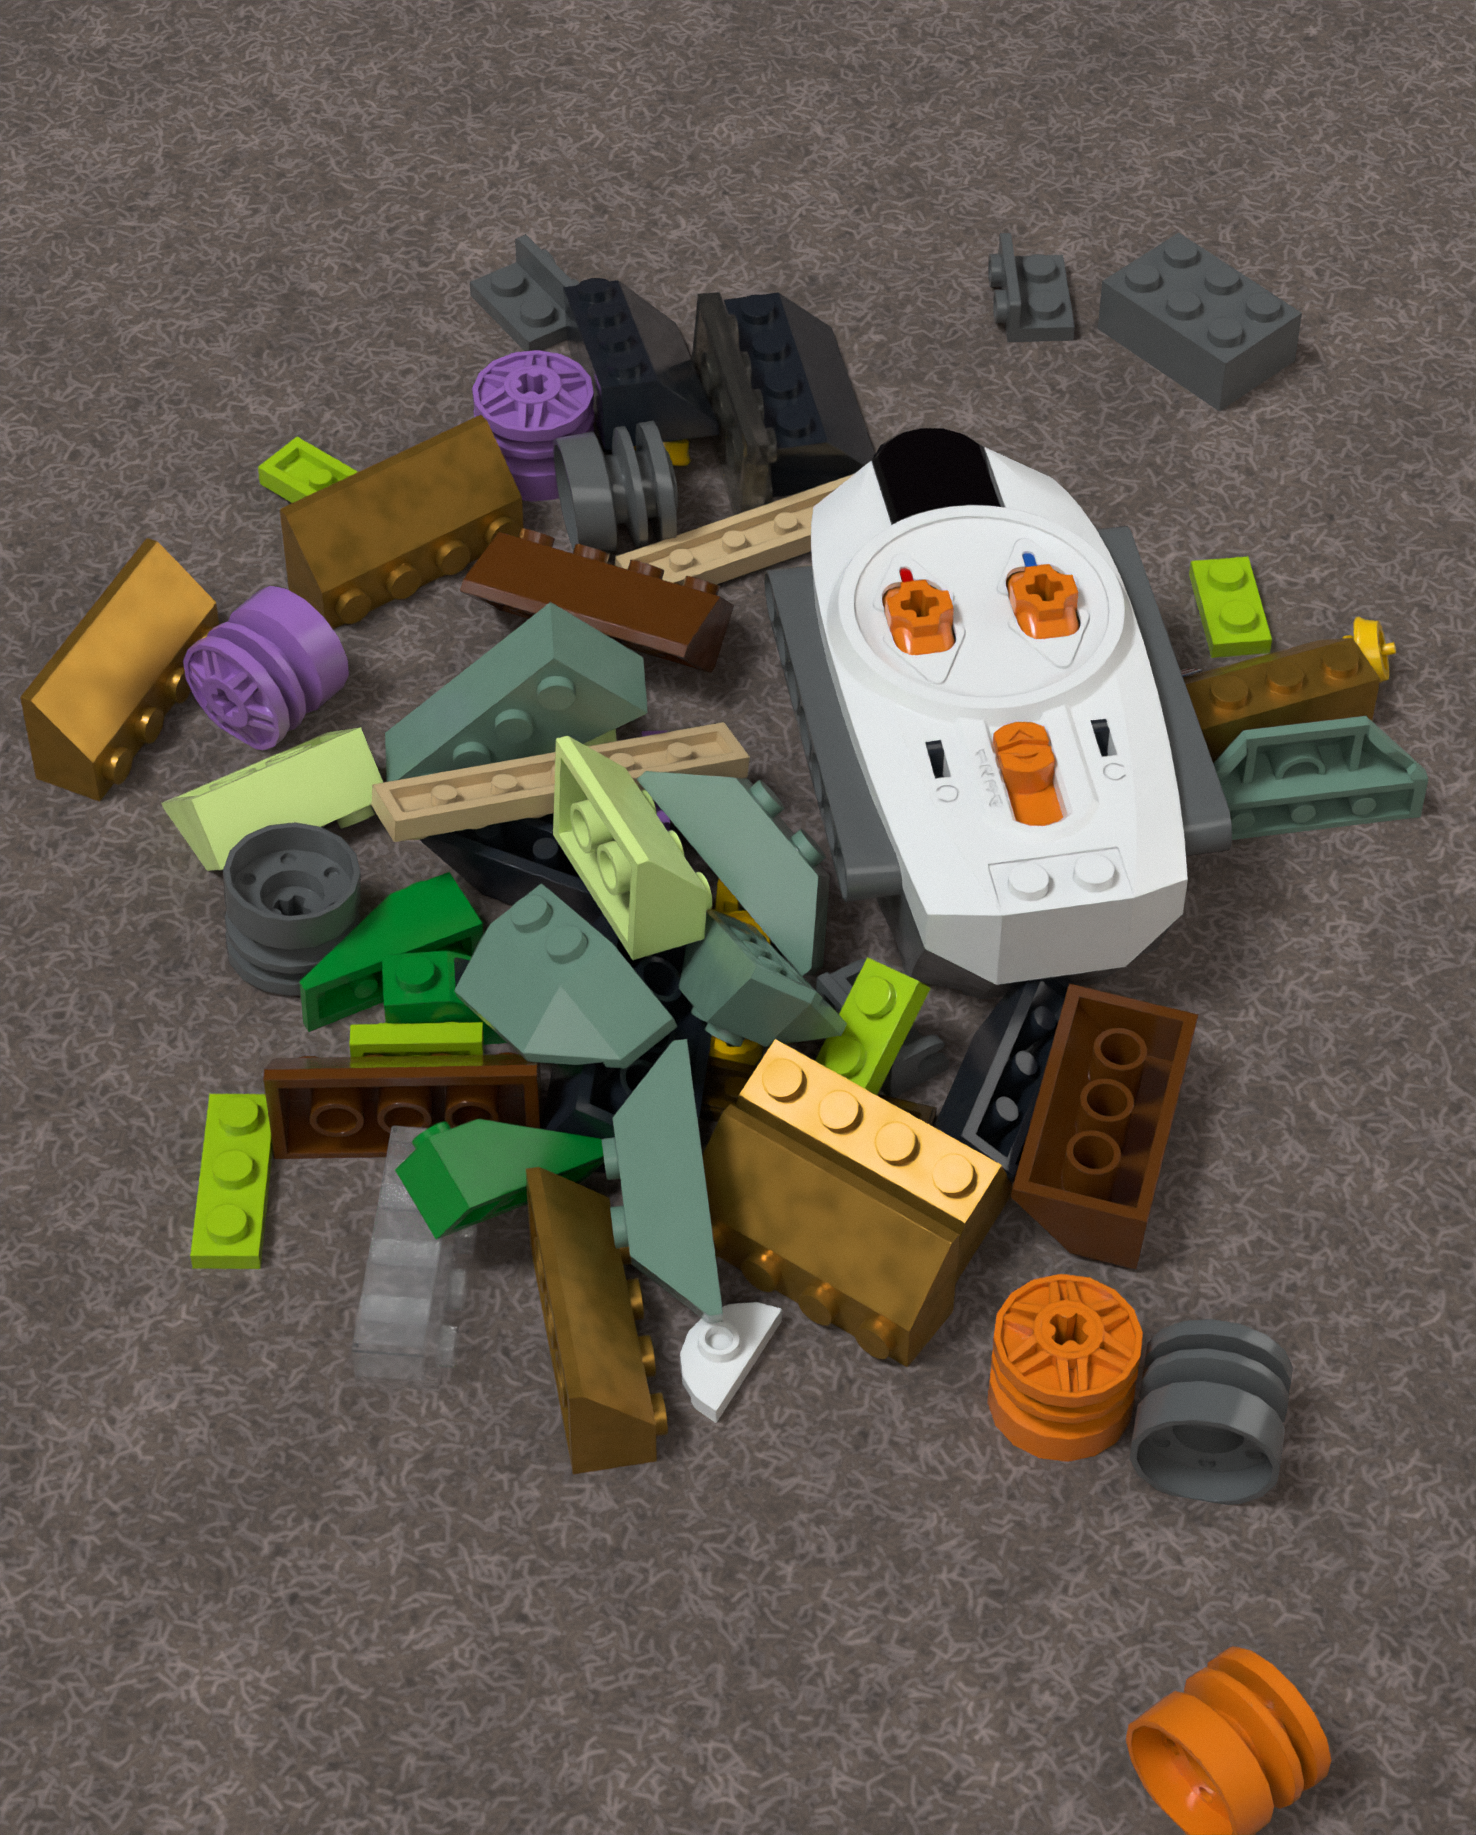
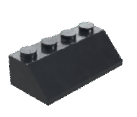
(634, 363)
(803, 393)
(589, 1095)

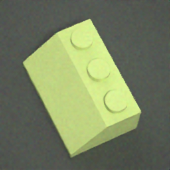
(305, 784)
(626, 853)

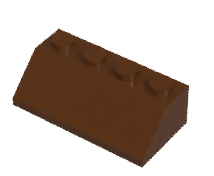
(625, 604)
(352, 1102)
(1103, 1122)

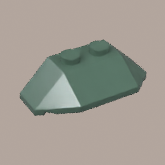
(1317, 778)
(754, 855)
(560, 988)
(750, 989)
(665, 1185)

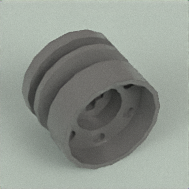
(616, 488)
(288, 903)
(1211, 1412)

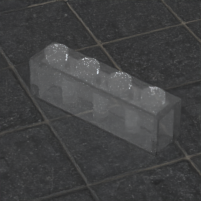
(408, 1288)

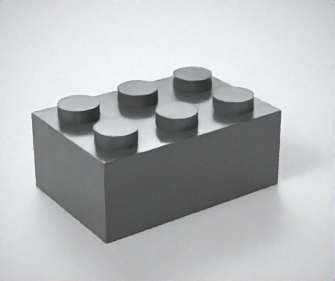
(1199, 321)

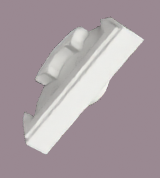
(722, 1354)

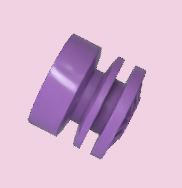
(530, 403)
(266, 667)

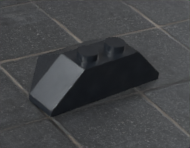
(513, 860)
(1003, 1073)

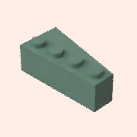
(520, 697)

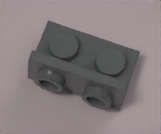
(1031, 295)
(526, 297)

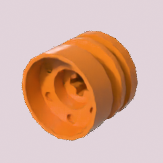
(1064, 1367)
(1229, 1746)

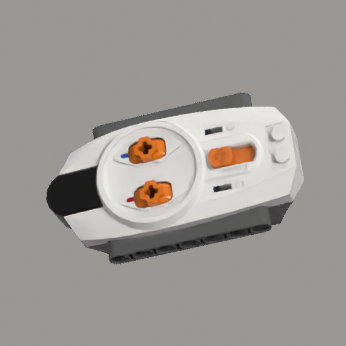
(993, 719)

